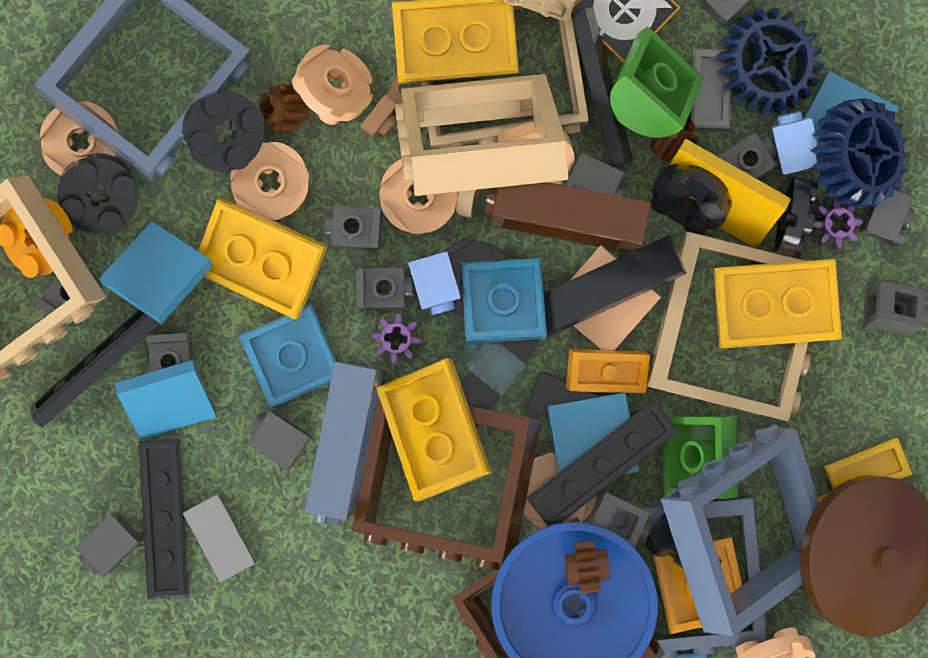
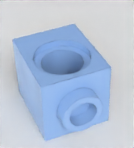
(794, 141)
(435, 283)

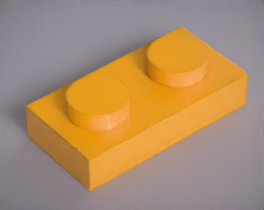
(607, 371)

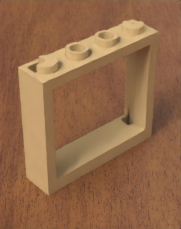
(569, 122)
(481, 164)
(63, 259)
(662, 357)

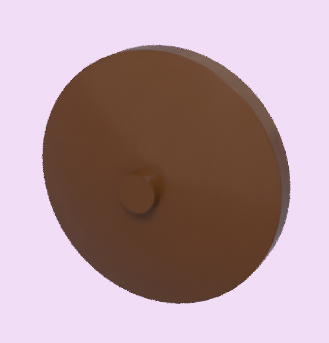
(867, 555)

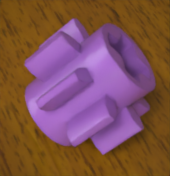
(847, 224)
(389, 329)

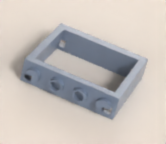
(86, 43)
(343, 442)
(716, 607)
(708, 642)

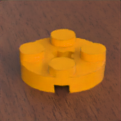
(21, 246)

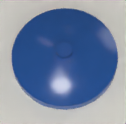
(547, 618)

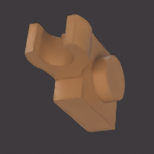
(383, 115)

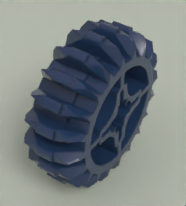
(762, 48)
(859, 153)

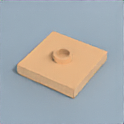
(613, 325)

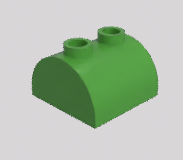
(654, 88)
(697, 443)

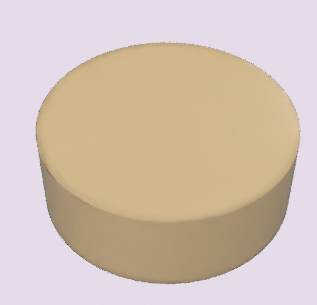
(467, 202)

